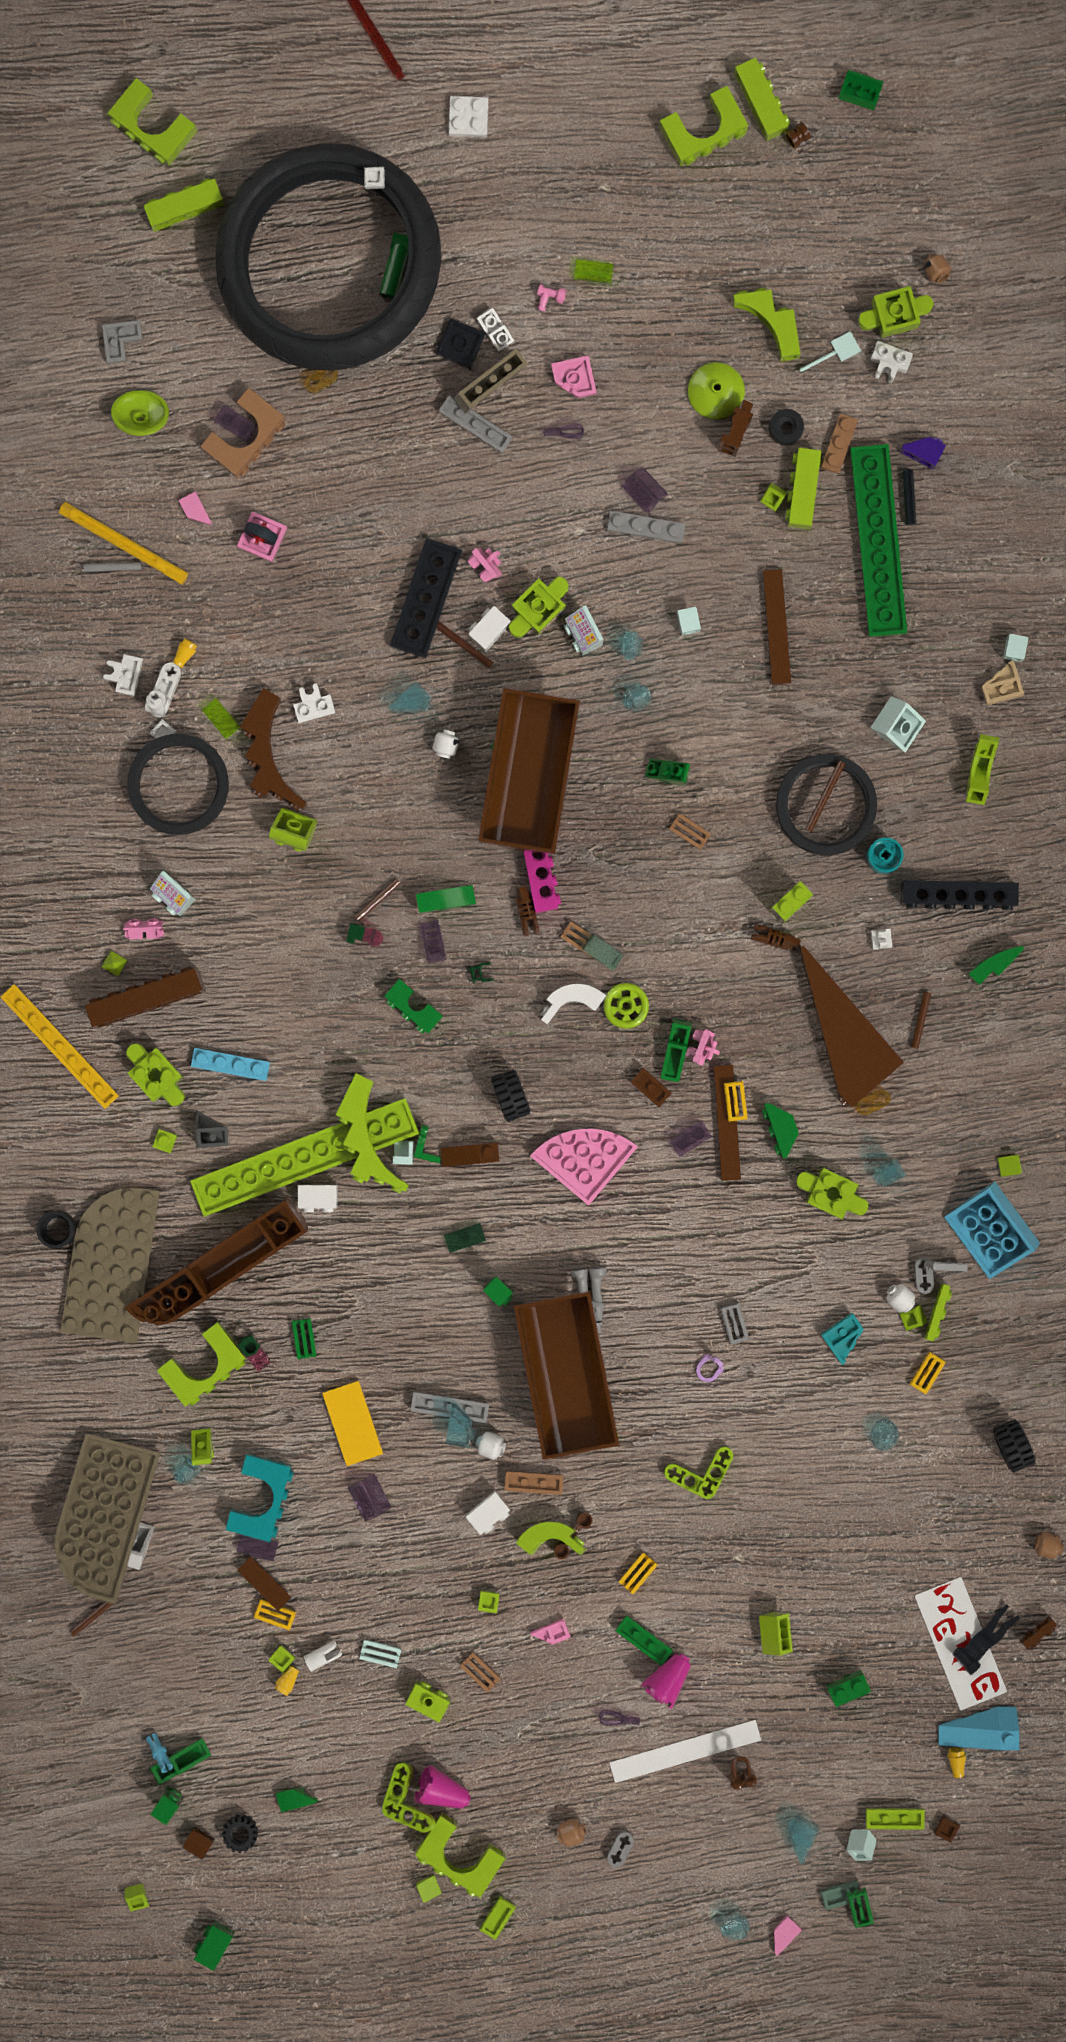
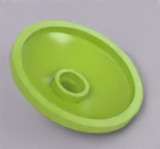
(714, 403)
(140, 413)

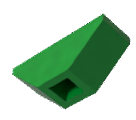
(668, 771)
(781, 1128)

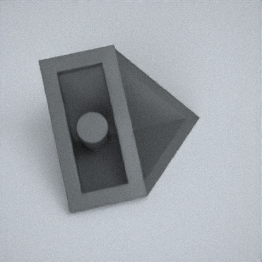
(209, 1132)

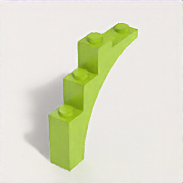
(368, 1164)

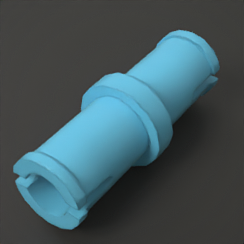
(159, 1753)

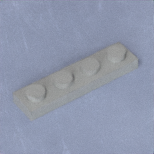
(476, 425)
(646, 527)
(441, 1406)

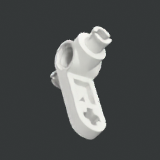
(161, 697)

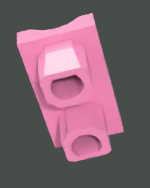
(480, 557)
(705, 1049)

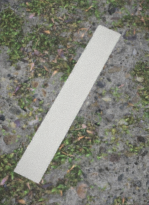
(685, 1751)

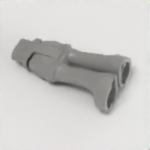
(596, 1274)

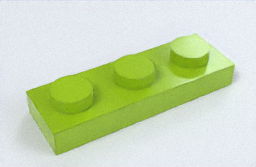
(938, 1312)
(895, 1818)

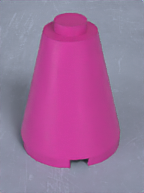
(668, 1680)
(440, 1790)

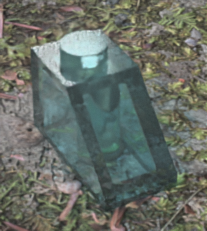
(412, 701)
(888, 1172)
(459, 1428)
(802, 1836)

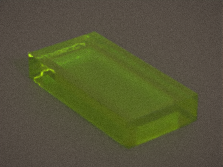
(593, 271)
(221, 718)

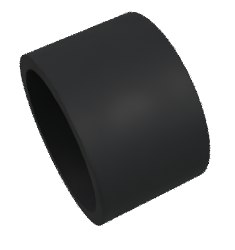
(43, 1234)

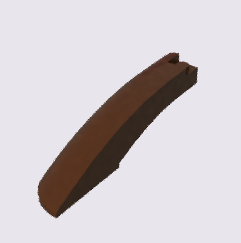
(220, 1265)

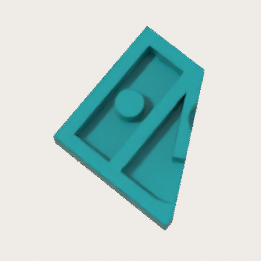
(843, 1336)

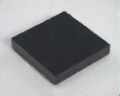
(460, 343)

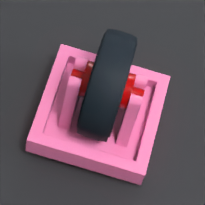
(262, 536)

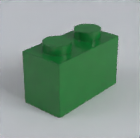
(498, 1291)
(848, 1688)
(167, 1805)
(214, 1945)

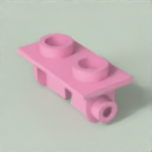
(135, 928)

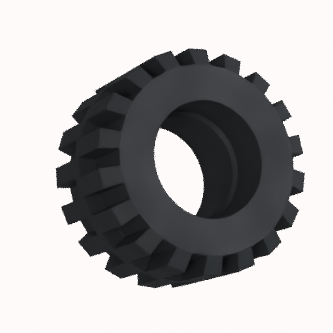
(510, 1095)
(1014, 1445)

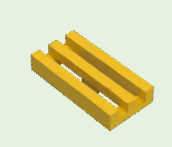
(743, 1101)
(924, 1377)
(643, 1578)
(270, 1612)

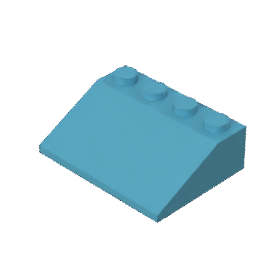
(992, 1230)

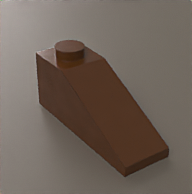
(470, 1154)

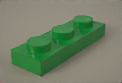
(643, 1640)

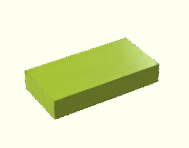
(497, 1917)

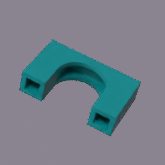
(277, 1476)

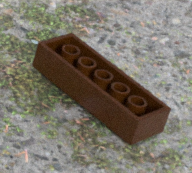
(145, 998)

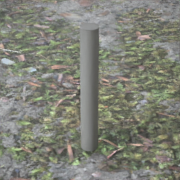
(112, 567)

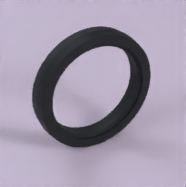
(144, 756)
(800, 840)

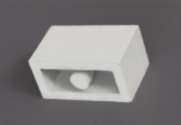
(489, 628)
(317, 1197)
(488, 1512)

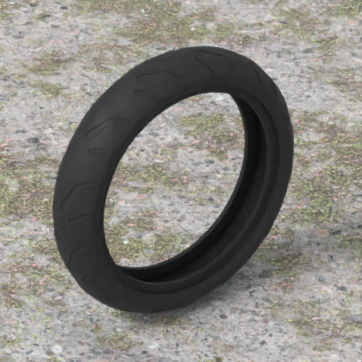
(273, 182)

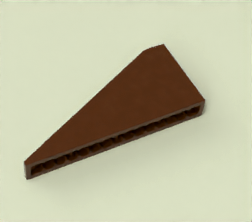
(853, 1046)

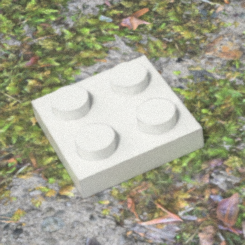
(468, 116)

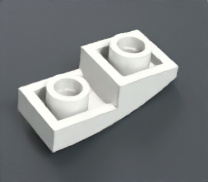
(494, 329)

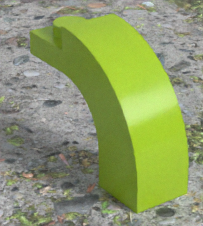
(980, 769)
(539, 1533)

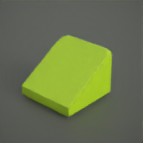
(773, 497)
(1009, 1165)
(913, 1318)
(428, 1888)
(136, 1897)

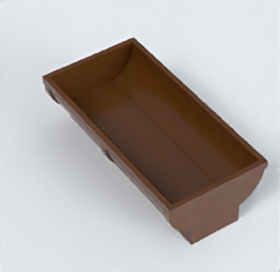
(528, 771)
(566, 1375)

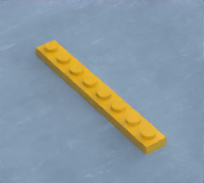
(59, 1046)

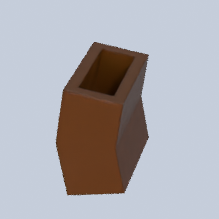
(198, 1843)

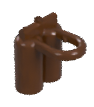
(747, 1777)

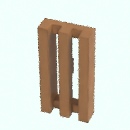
(695, 826)
(567, 930)
(480, 1672)

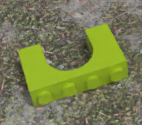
(164, 145)
(687, 147)
(189, 1388)
(474, 1878)

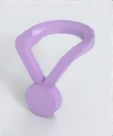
(705, 1358)

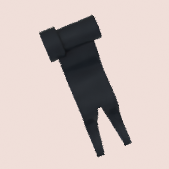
(983, 1642)

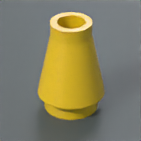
(184, 652)
(287, 1680)
(957, 1761)

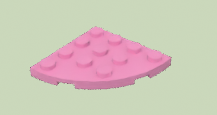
(584, 1159)

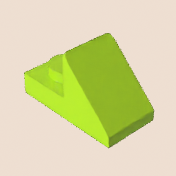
(201, 1447)

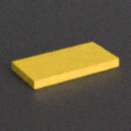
(352, 1423)

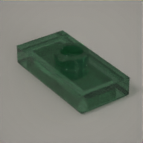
(465, 1237)

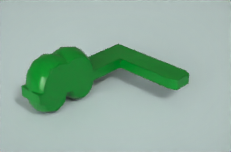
(420, 1146)

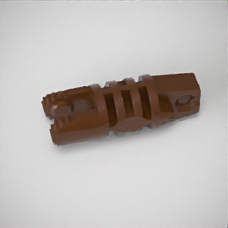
(526, 911)
(775, 938)

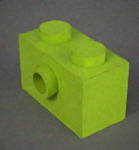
(775, 1633)
(428, 1701)

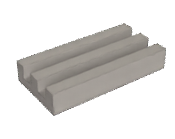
(945, 1266)
(730, 1308)

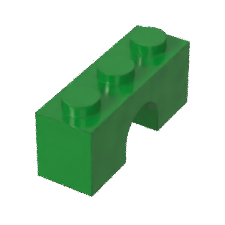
(399, 997)

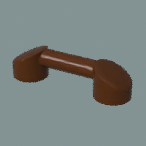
(583, 1520)

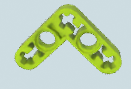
(701, 1481)
(398, 1801)

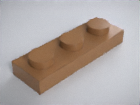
(839, 444)
(534, 1482)

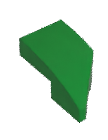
(294, 1799)

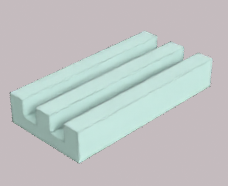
(380, 1661)

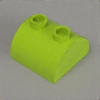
(293, 830)

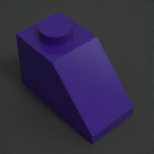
(925, 451)

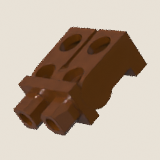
(739, 423)

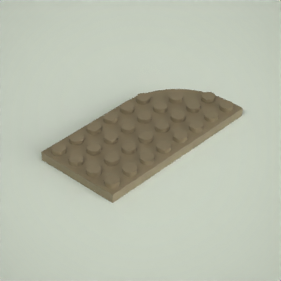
(110, 1265)
(103, 1515)

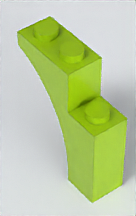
(780, 323)

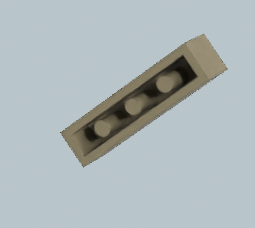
(490, 381)

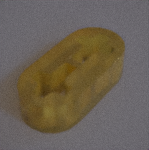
(323, 384)
(875, 1106)

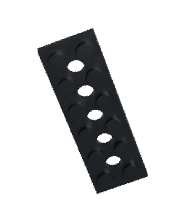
(419, 586)

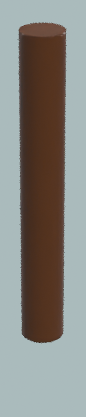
(377, 899)
(921, 1020)
(90, 1618)

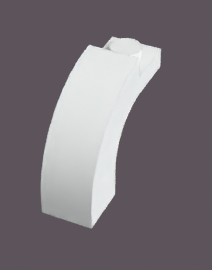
(574, 992)

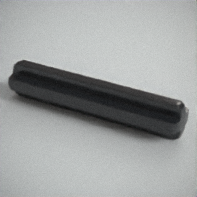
(909, 497)

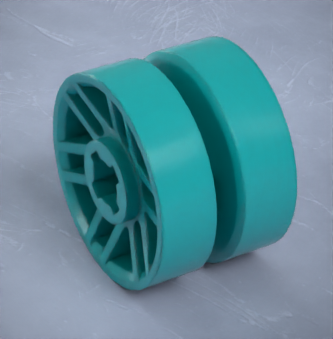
(889, 847)

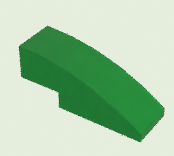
(445, 899)
(995, 964)
(676, 1050)
(181, 1761)

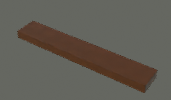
(776, 627)
(726, 1130)

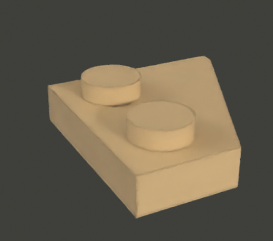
(1003, 686)

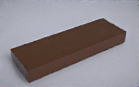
(264, 1583)

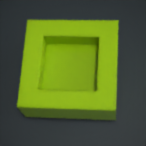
(165, 1141)
(488, 1601)
(281, 1658)

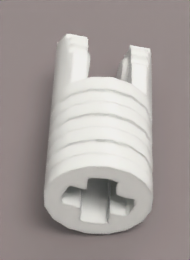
(318, 1658)

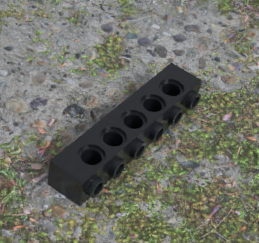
(1009, 893)

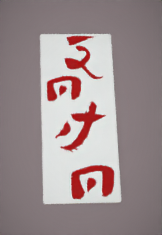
(953, 1624)

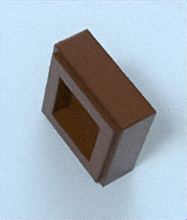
(946, 1829)

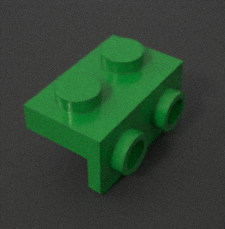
(861, 90)

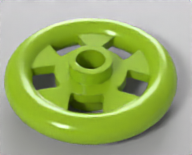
(616, 992)

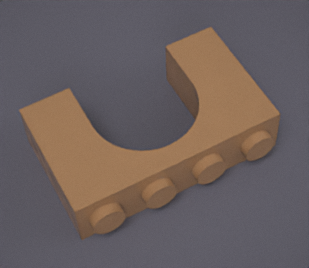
(238, 459)

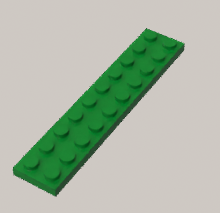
(878, 540)

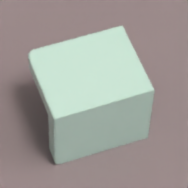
(688, 621)
(1015, 648)
(403, 1152)
(861, 1845)

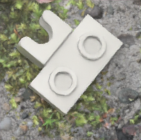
(890, 360)
(125, 674)
(313, 705)

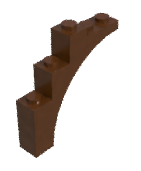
(259, 725)

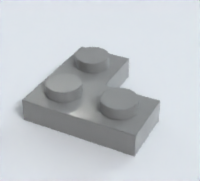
(116, 335)

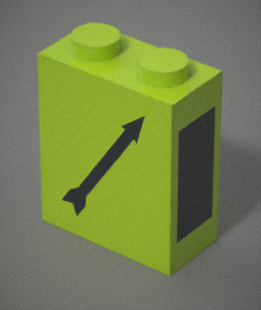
(791, 902)

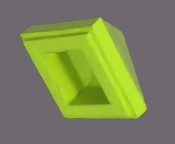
(114, 963)

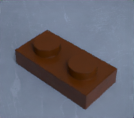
(651, 1087)
(1033, 1638)

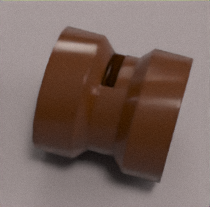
(797, 135)

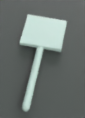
(844, 347)

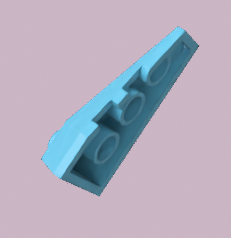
(984, 1730)

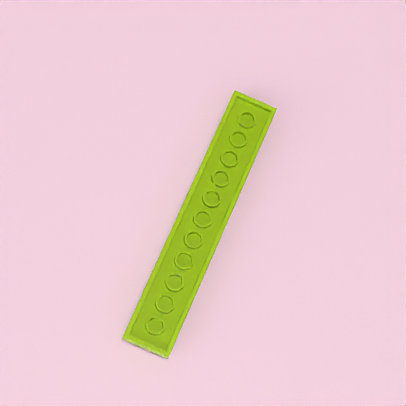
(299, 1159)

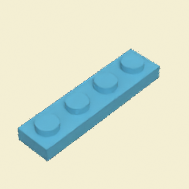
(230, 1064)

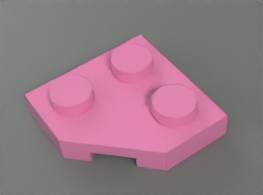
(575, 376)

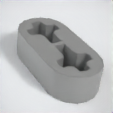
(919, 1276)
(624, 1851)

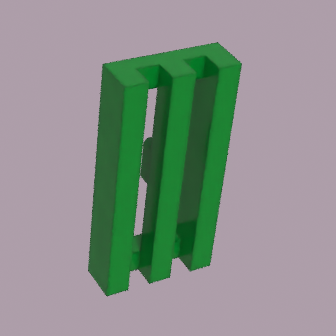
(296, 1338)
(856, 1894)

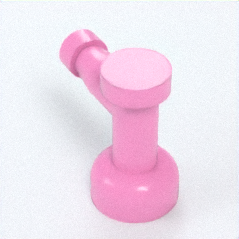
(547, 292)

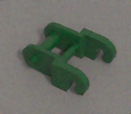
(480, 973)

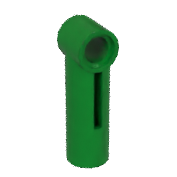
(395, 266)

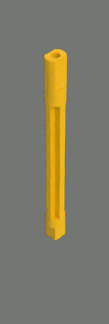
(123, 543)

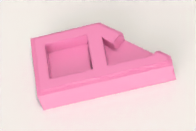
(194, 509)
(553, 1632)
(784, 1934)

